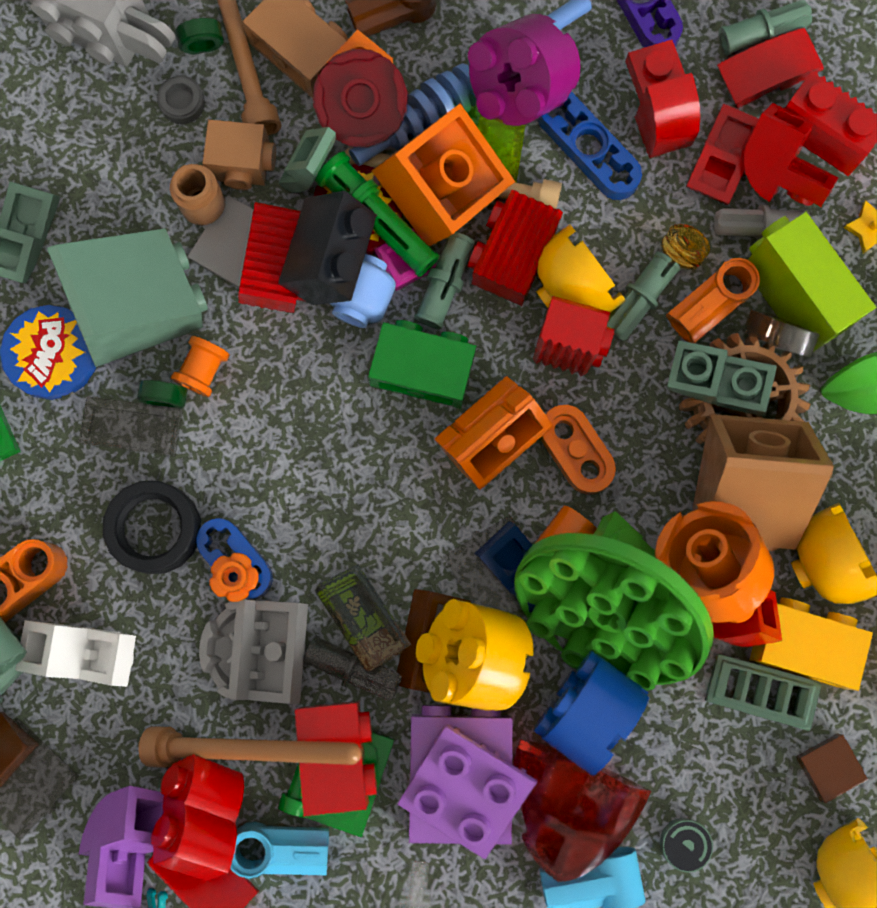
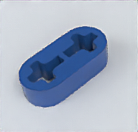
(238, 544)

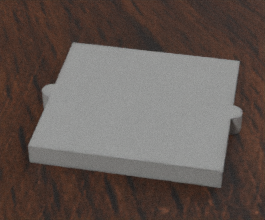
(224, 242)

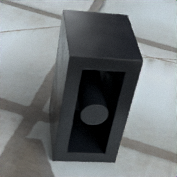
(328, 248)

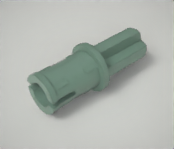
(765, 26)
(642, 295)

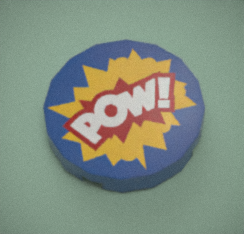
(46, 353)

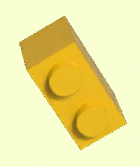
(817, 647)

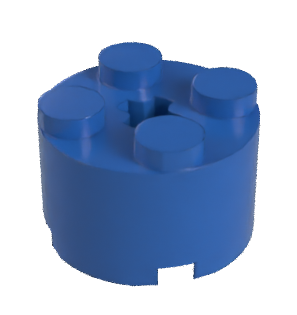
(593, 713)

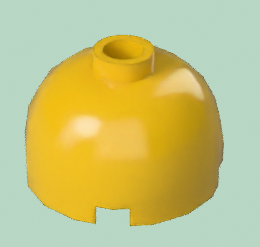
(574, 274)
(834, 559)
(847, 869)

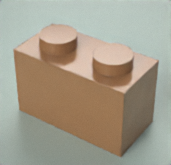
(294, 39)

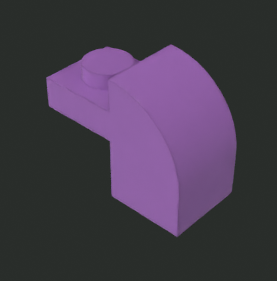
(117, 845)

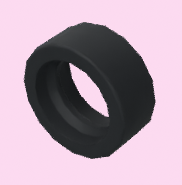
(118, 512)

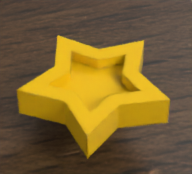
(865, 227)

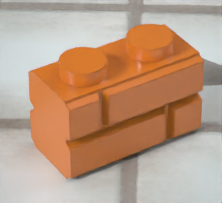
(494, 432)

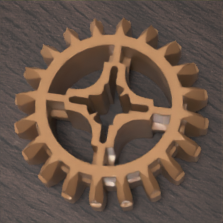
(784, 388)

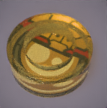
(685, 246)

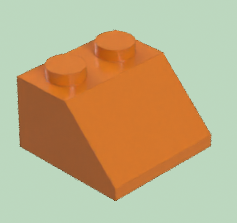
(444, 176)

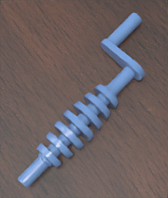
(448, 91)

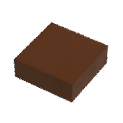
(831, 768)

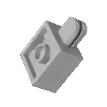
(106, 28)

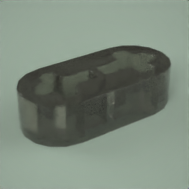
(781, 333)

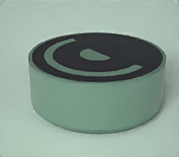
(685, 845)

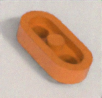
(579, 449)

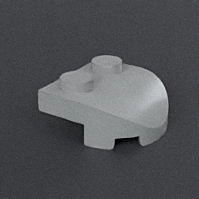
(256, 650)

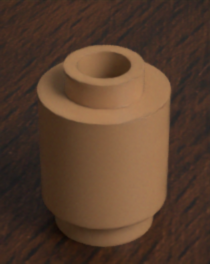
(197, 194)

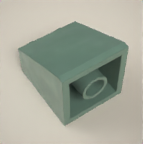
(128, 292)

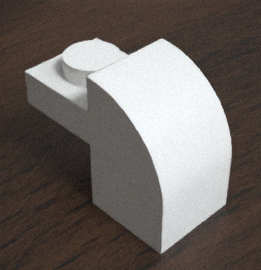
(77, 653)

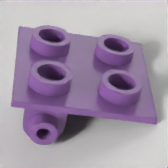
(466, 791)

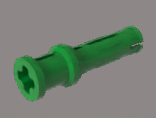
(395, 232)

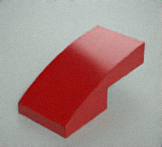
(770, 66)
(722, 155)

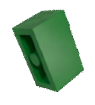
(422, 363)

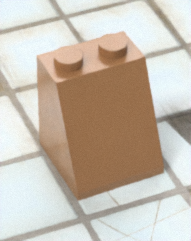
(766, 470)

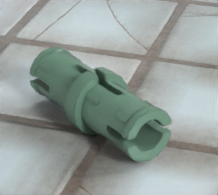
(445, 280)

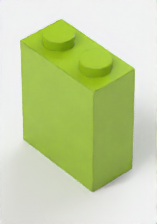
(808, 279)

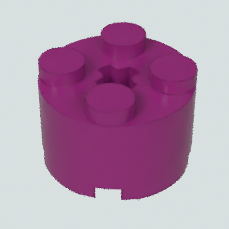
(523, 69)

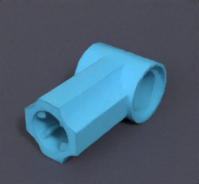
(286, 850)
(610, 885)

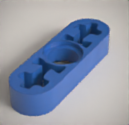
(620, 160)

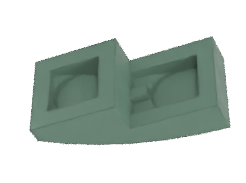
(307, 159)
(23, 229)

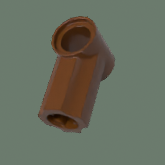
(378, 15)

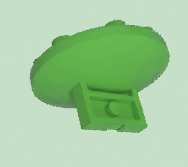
(614, 601)

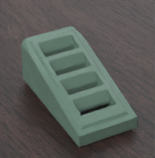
(805, 701)

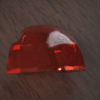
(574, 816)

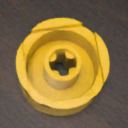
(475, 656)

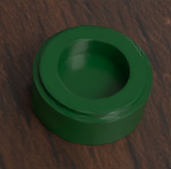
(199, 35)
(162, 394)

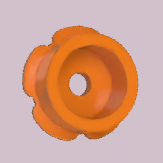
(246, 580)

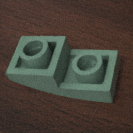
(720, 379)

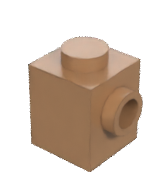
(238, 153)

